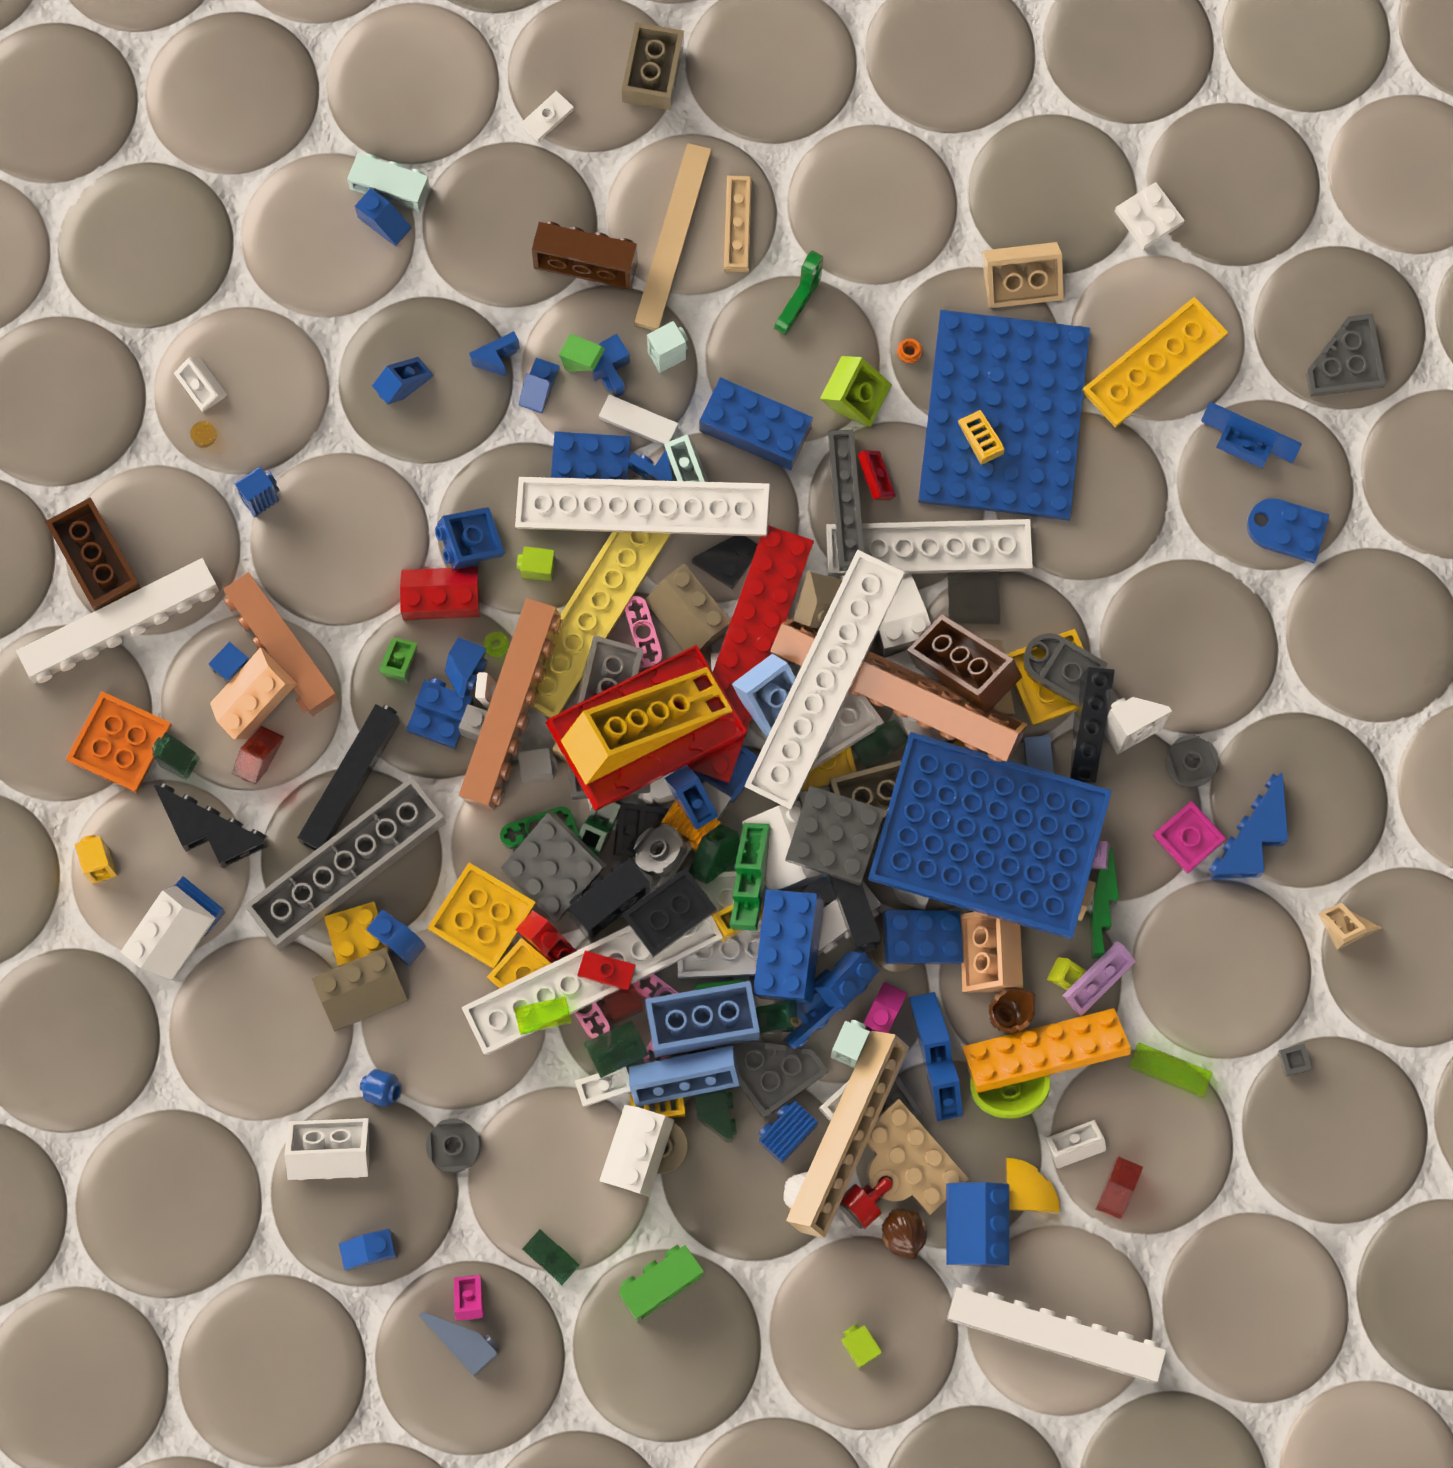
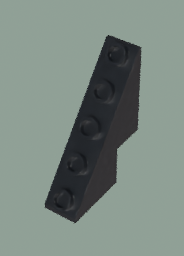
(1090, 723)
(199, 825)

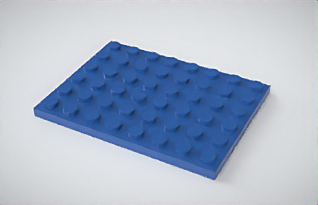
(1031, 393)
(990, 835)

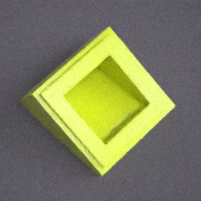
(1065, 973)

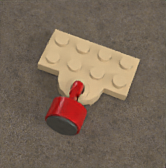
(903, 1166)

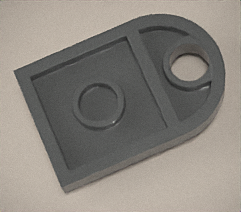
(1061, 666)

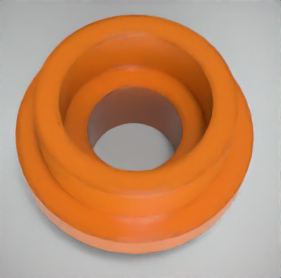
(909, 344)

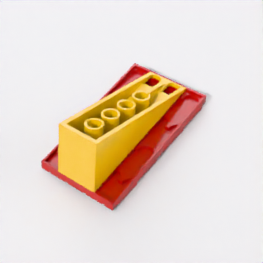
(646, 727)

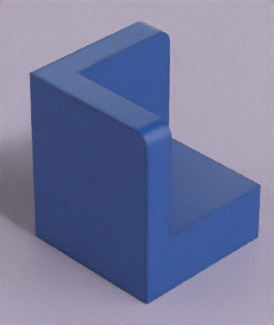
(228, 661)

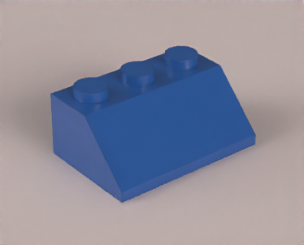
(977, 1224)

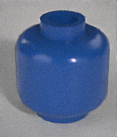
(380, 1088)

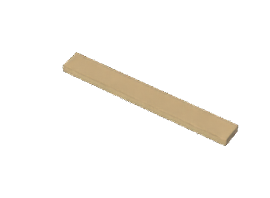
(672, 237)

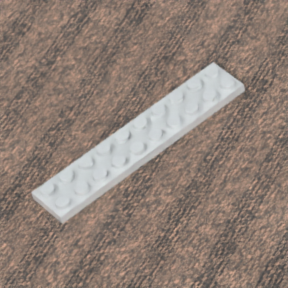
(643, 506)
(825, 679)
(494, 1016)

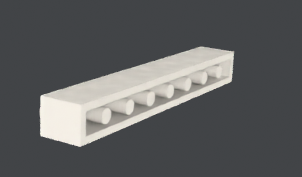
(117, 621)
(1055, 1334)

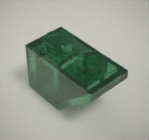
(174, 756)
(715, 853)
(713, 1112)

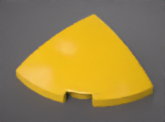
(1029, 1188)

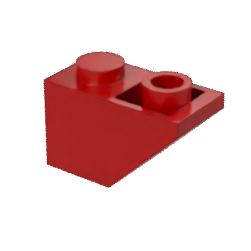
(544, 937)

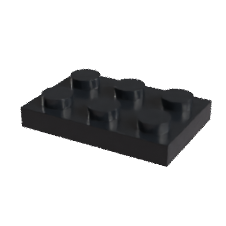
(669, 912)

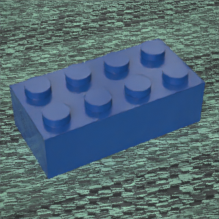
(755, 423)
(788, 946)

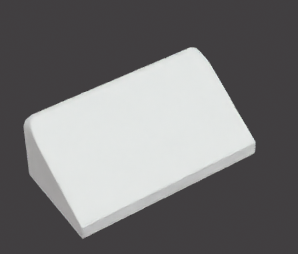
(200, 383)
(1076, 1144)

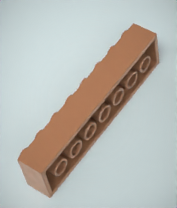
(510, 704)

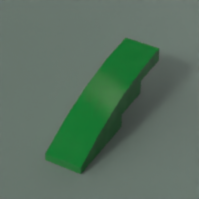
(750, 876)
(1104, 895)

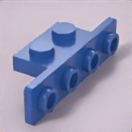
(1248, 438)
(813, 1016)

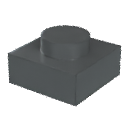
(1295, 1060)

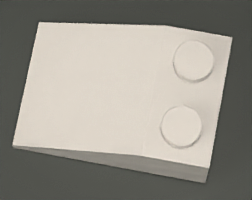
(904, 619)

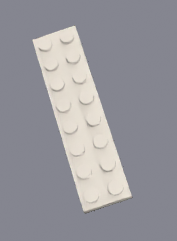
(943, 546)

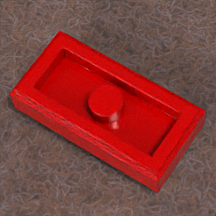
(876, 475)
(606, 970)

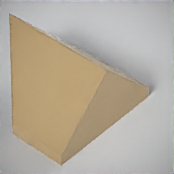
(1345, 925)

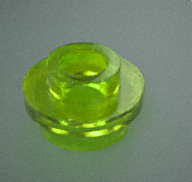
(498, 651)

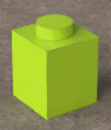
(536, 563)
(860, 1345)

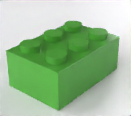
(660, 1282)

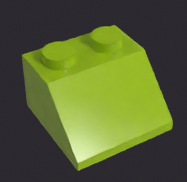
(856, 390)

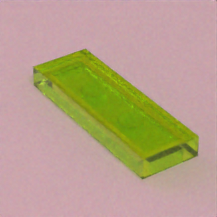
(1170, 1069)

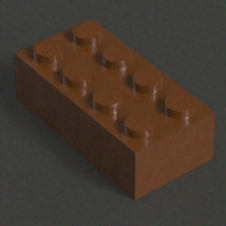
(585, 255)
(92, 554)
(964, 663)

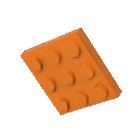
(118, 742)

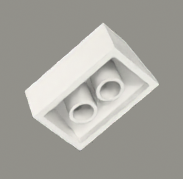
(1133, 722)
(779, 873)
(168, 933)
(327, 1149)
(637, 1150)

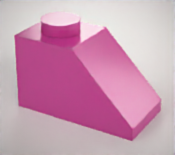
(885, 1008)

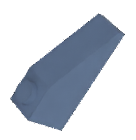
(464, 1343)

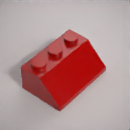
(439, 593)

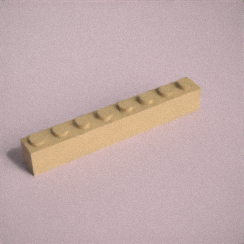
(847, 1134)

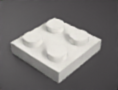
(1149, 215)

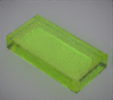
(542, 1015)

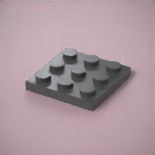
(834, 835)
(553, 866)

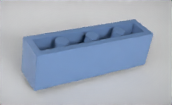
(684, 1076)

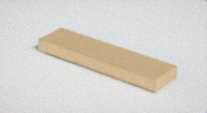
(737, 223)

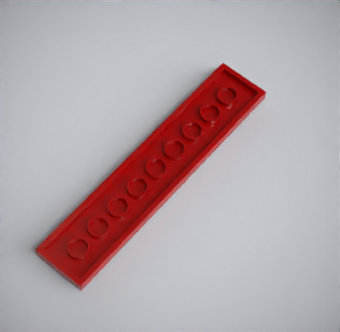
(753, 629)

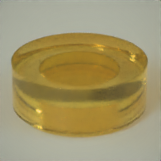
(203, 434)

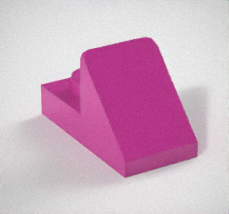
(468, 1298)

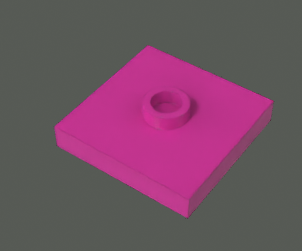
(1189, 837)

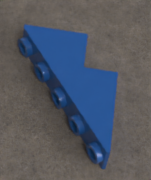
(1263, 829)
(937, 1056)

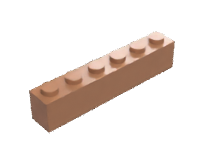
(279, 642)

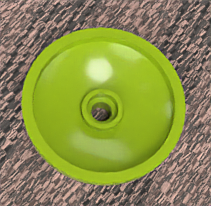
(1026, 1098)

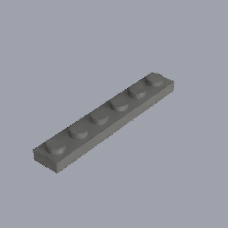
(845, 496)

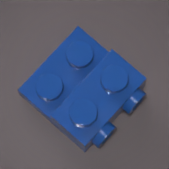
(469, 538)
(438, 713)

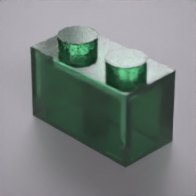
(616, 1049)

